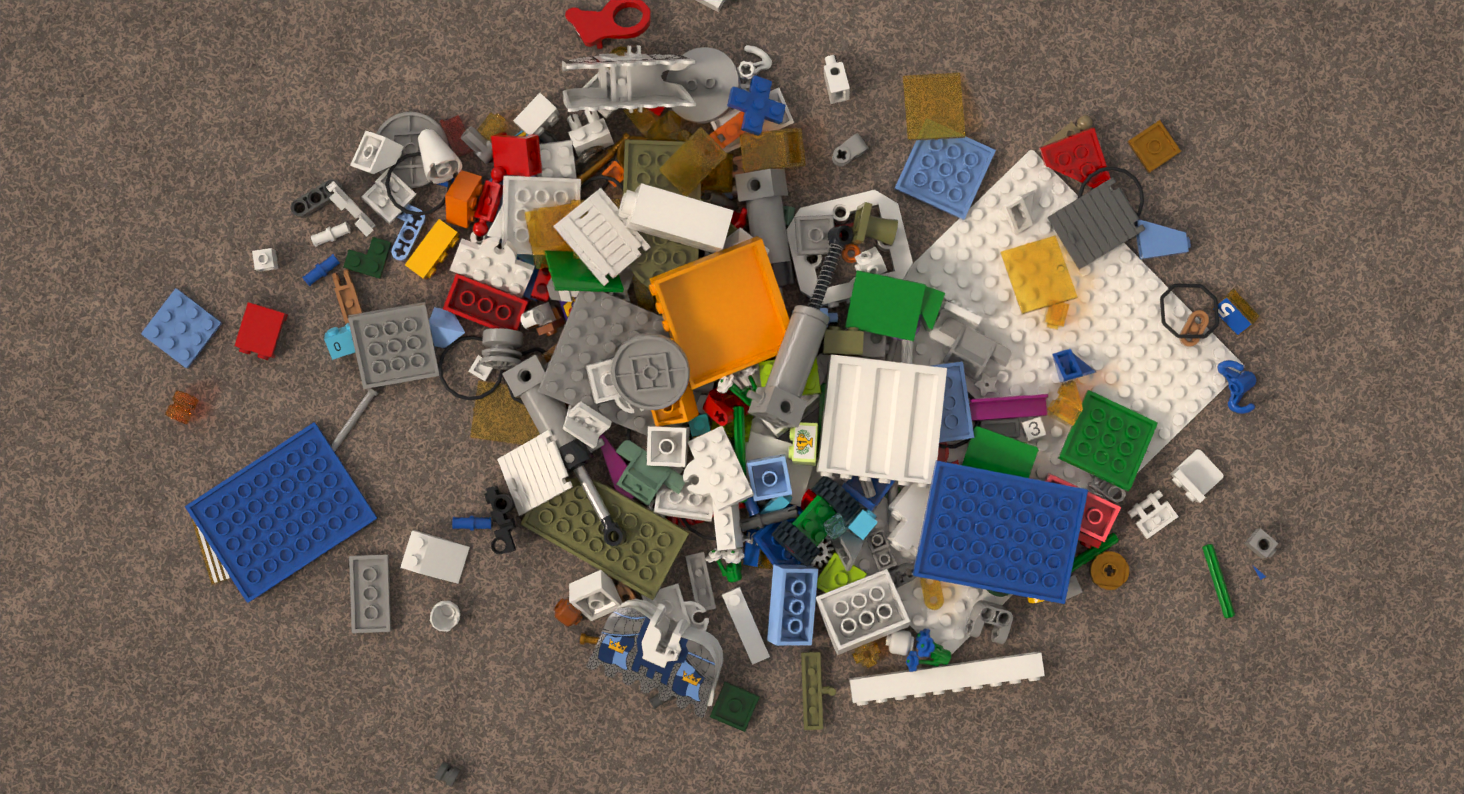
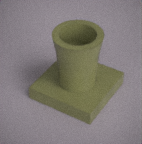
(873, 227)

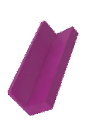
(1008, 407)

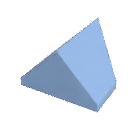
(444, 327)

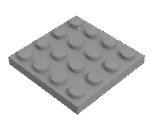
(393, 345)

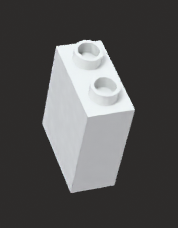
(676, 217)

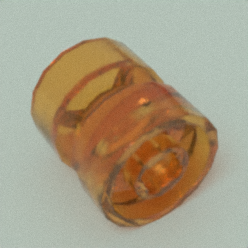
(181, 408)

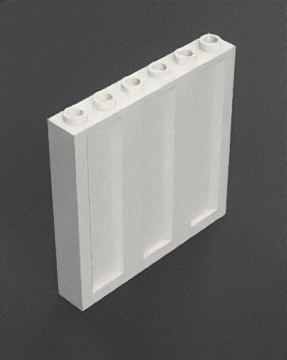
(881, 420)

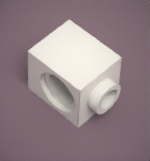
(265, 260)

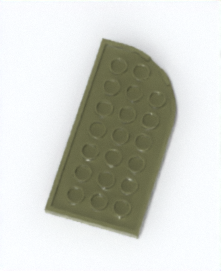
(642, 166)
(575, 527)

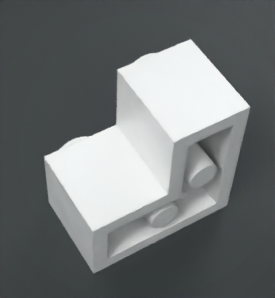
(537, 115)

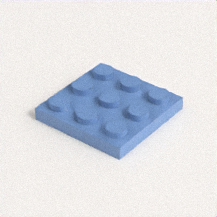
(181, 328)

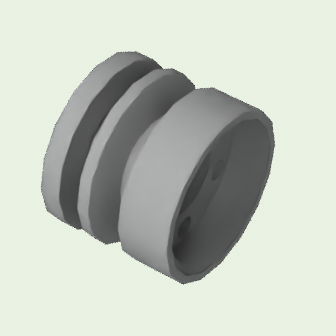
(502, 346)

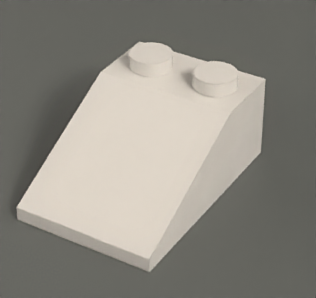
(435, 556)

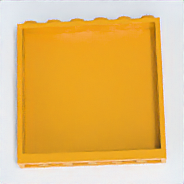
(723, 310)

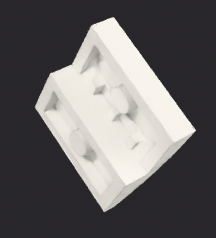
(379, 201)

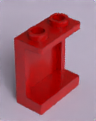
(517, 154)
(260, 331)

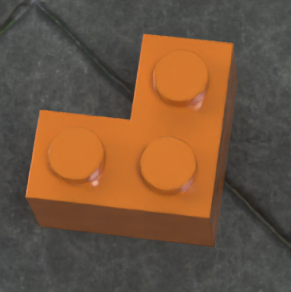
(462, 198)

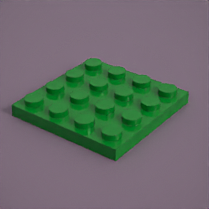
(1108, 440)

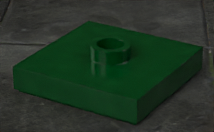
(734, 706)

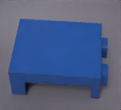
(854, 488)

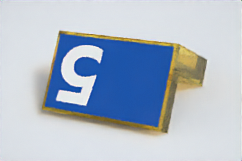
(1236, 312)
(753, 554)

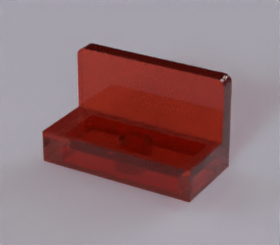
(454, 129)

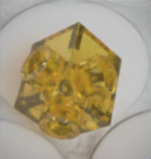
(870, 661)

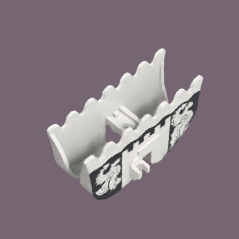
(634, 82)

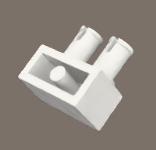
(590, 135)

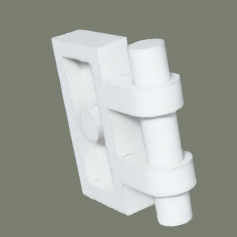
(1157, 518)

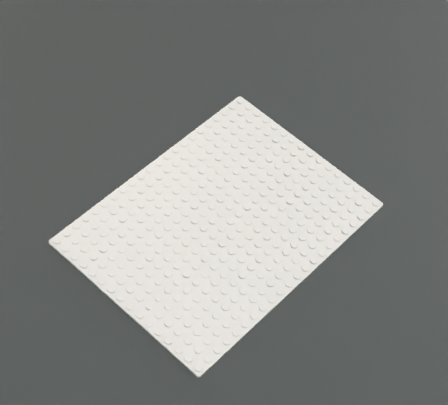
(1109, 327)

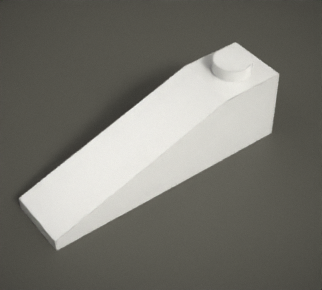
(745, 625)

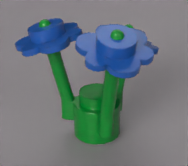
(926, 647)

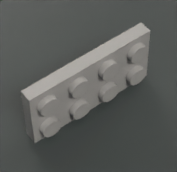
(370, 593)

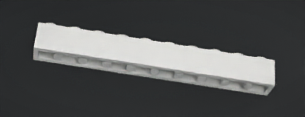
(946, 677)

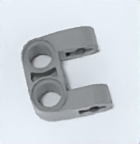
(977, 620)

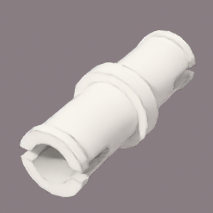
(331, 234)

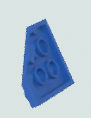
(772, 548)

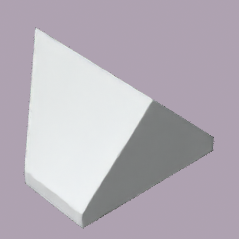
(1020, 212)

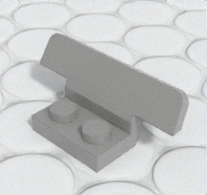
(972, 348)

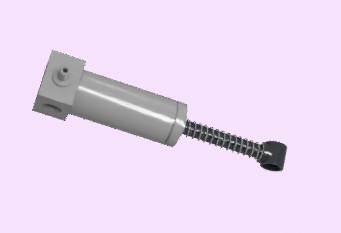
(781, 397)

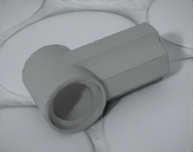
(478, 144)

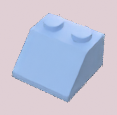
(769, 477)

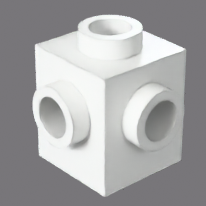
(870, 262)

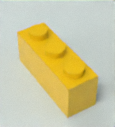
(432, 250)

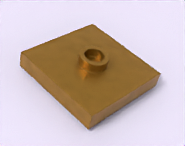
(1154, 146)

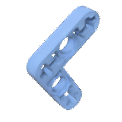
(408, 218)

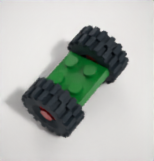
(809, 528)

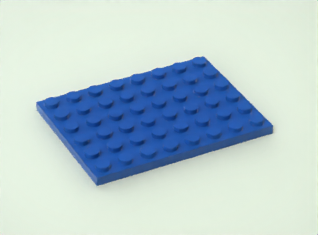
(281, 512)
(1000, 532)

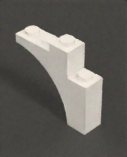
(909, 508)

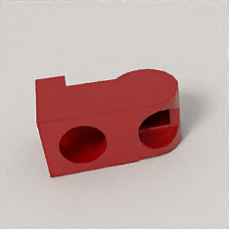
(540, 289)

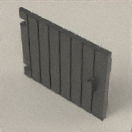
(1095, 223)

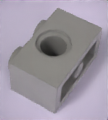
(874, 350)

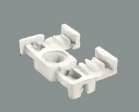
(343, 201)

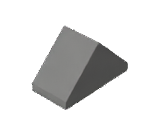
(847, 548)

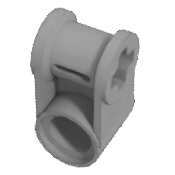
(851, 148)
(1105, 489)

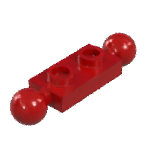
(489, 201)

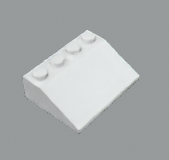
(862, 611)

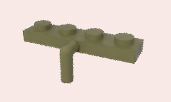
(813, 690)

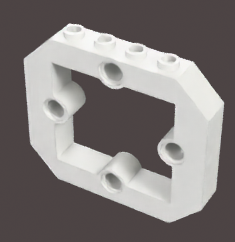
(898, 251)

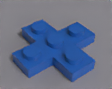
(756, 105)

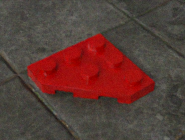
(1077, 157)

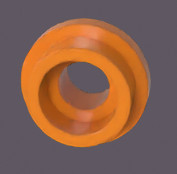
(850, 247)

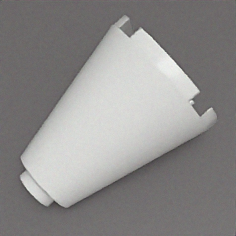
(437, 157)

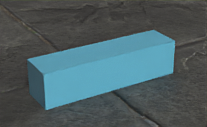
(776, 504)

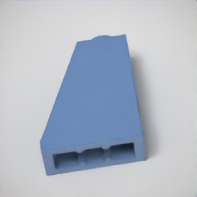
(1160, 241)

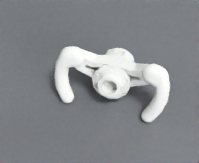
(747, 69)

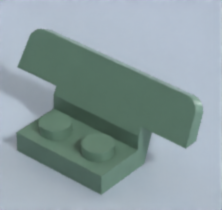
(643, 479)

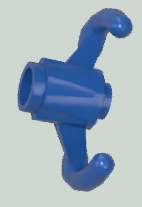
(1238, 384)

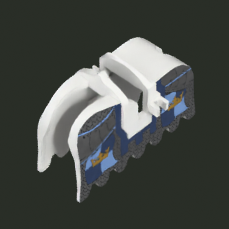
(637, 648)

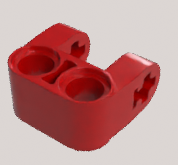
(720, 406)

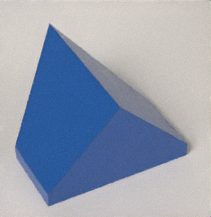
(1070, 366)

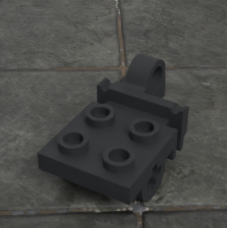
(499, 515)

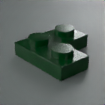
(373, 262)

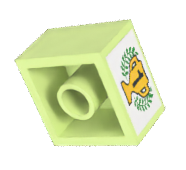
(804, 444)

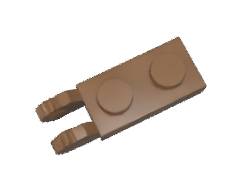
(347, 296)

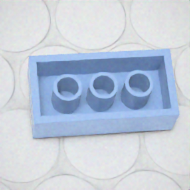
(792, 604)

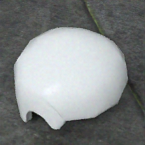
(445, 616)

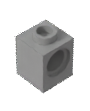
(1253, 544)

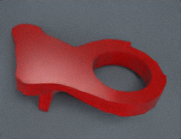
(596, 26)

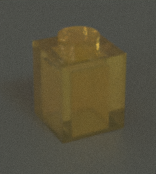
(492, 125)
(1056, 316)

